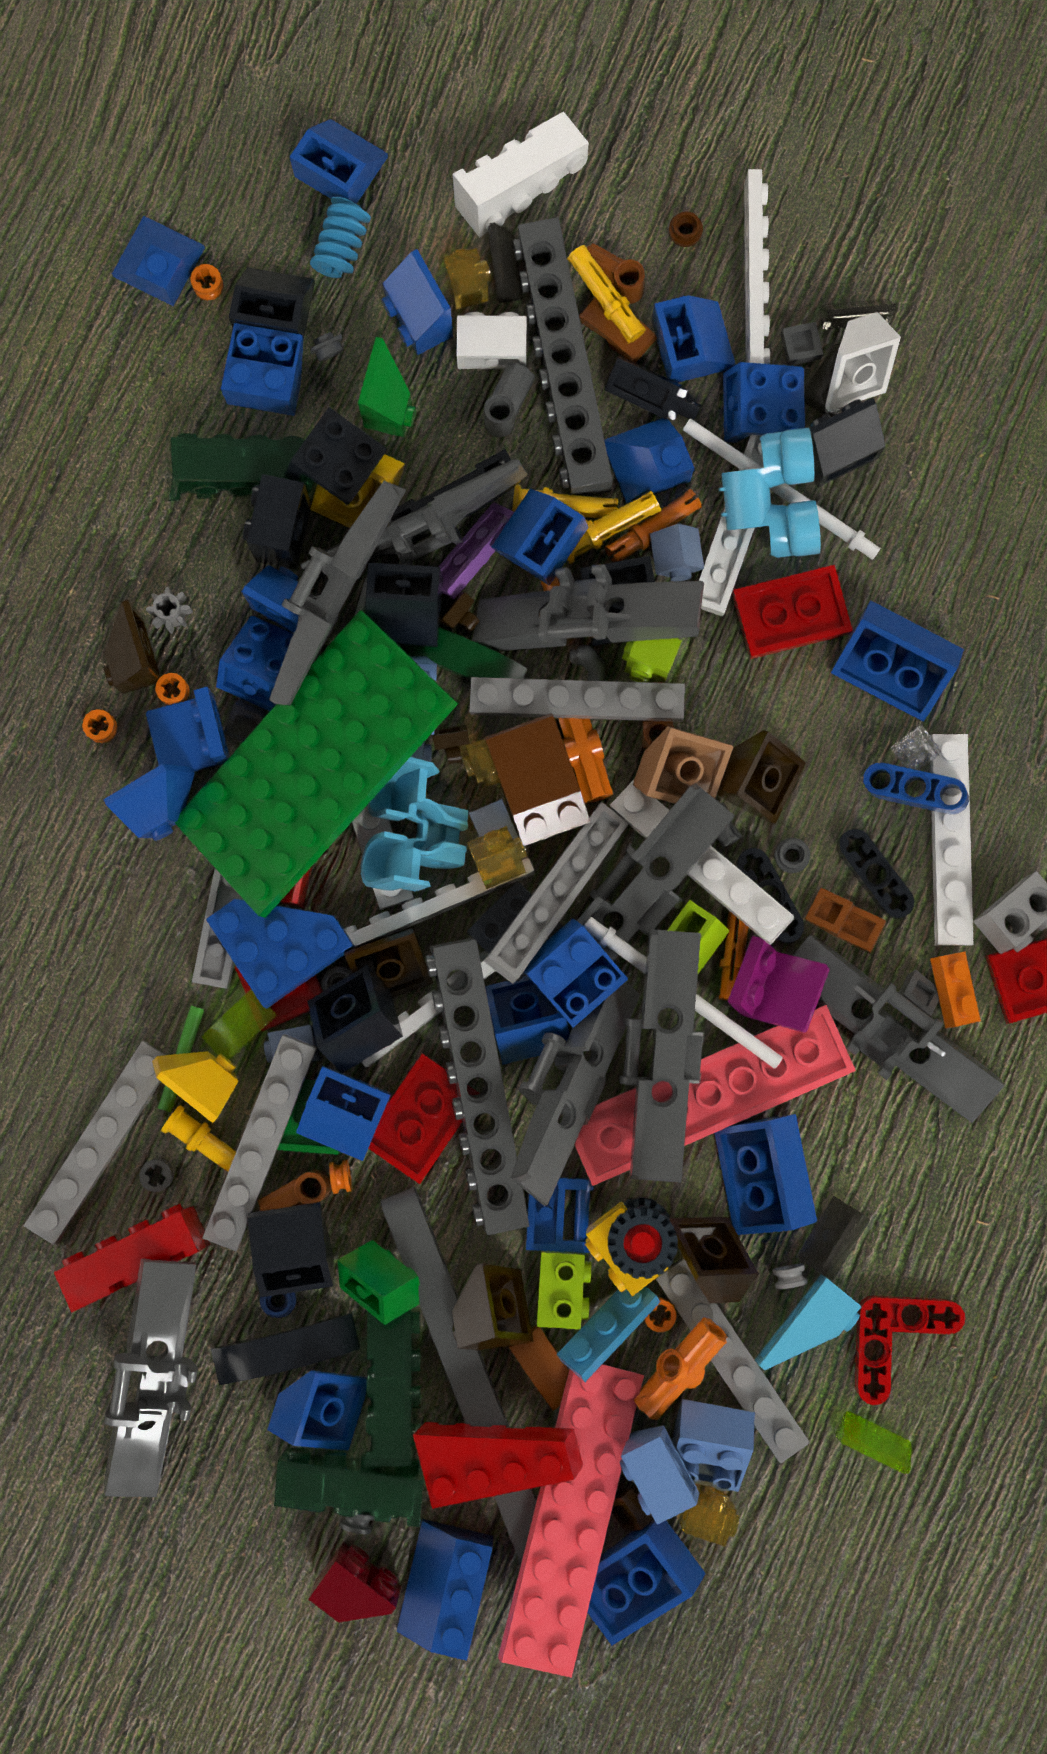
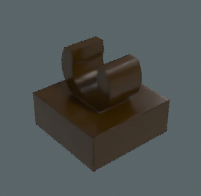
(457, 613)
(451, 739)
(629, 1511)

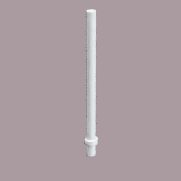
(853, 538)
(608, 938)

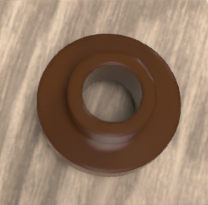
(687, 220)

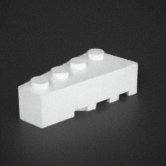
(519, 173)

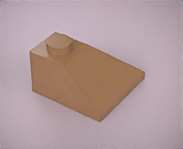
(680, 760)

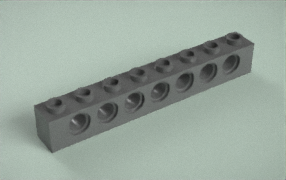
(546, 241)
(510, 1210)

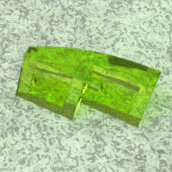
(238, 1026)

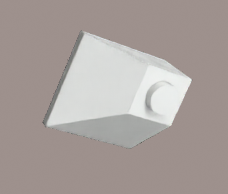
(863, 361)

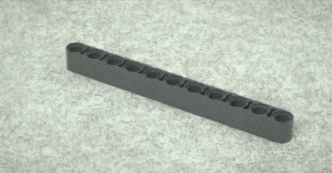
(463, 1367)

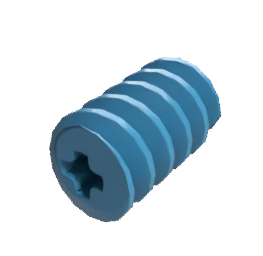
(339, 238)

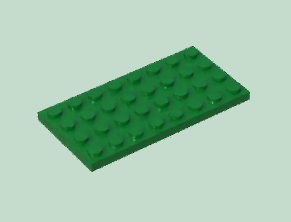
(314, 764)

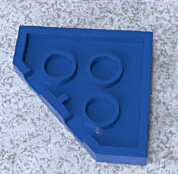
(278, 950)

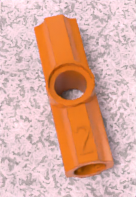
(586, 758)
(680, 1368)

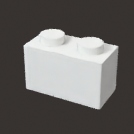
(490, 340)

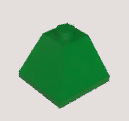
(384, 397)

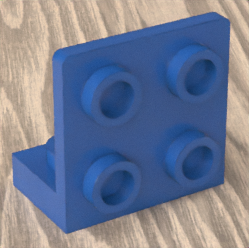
(762, 400)
(254, 662)
(189, 732)

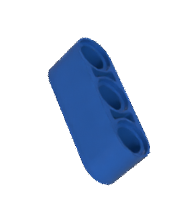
(902, 777)

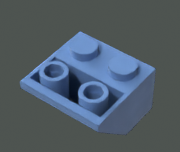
(714, 1443)
(658, 1474)

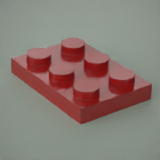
(792, 611)
(418, 1120)

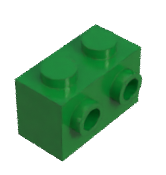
(378, 1281)

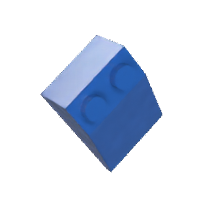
(642, 1580)

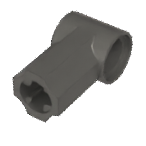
(508, 399)

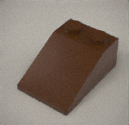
(537, 779)

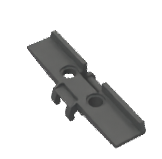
(442, 515)
(582, 610)
(321, 612)
(679, 837)
(677, 1054)
(946, 1072)
(546, 1141)
(157, 1315)

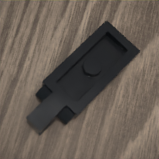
(650, 390)

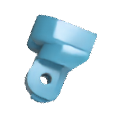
(747, 496)
(393, 859)

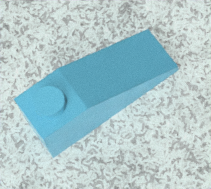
(814, 1320)

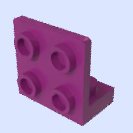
(777, 987)

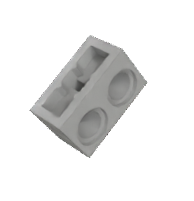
(1016, 909)

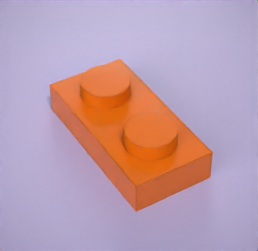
(955, 990)

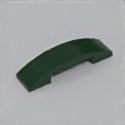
(468, 658)

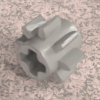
(161, 604)

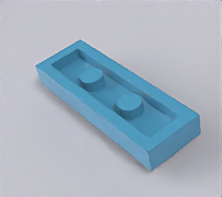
(606, 1331)

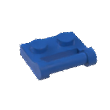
(548, 1221)

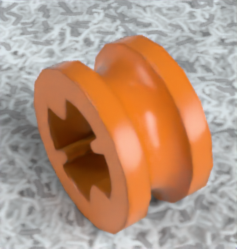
(215, 289)
(171, 678)
(96, 716)
(340, 1176)
(667, 1323)

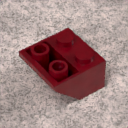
(354, 1587)

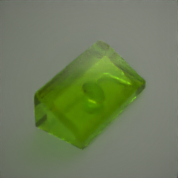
(875, 1442)

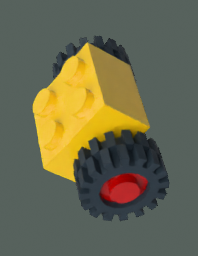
(634, 1242)

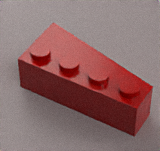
(118, 1262)
(484, 1462)

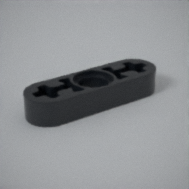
(764, 868)
(884, 900)

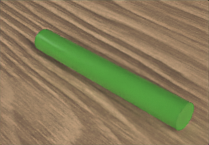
(185, 1046)

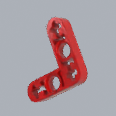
(892, 1322)

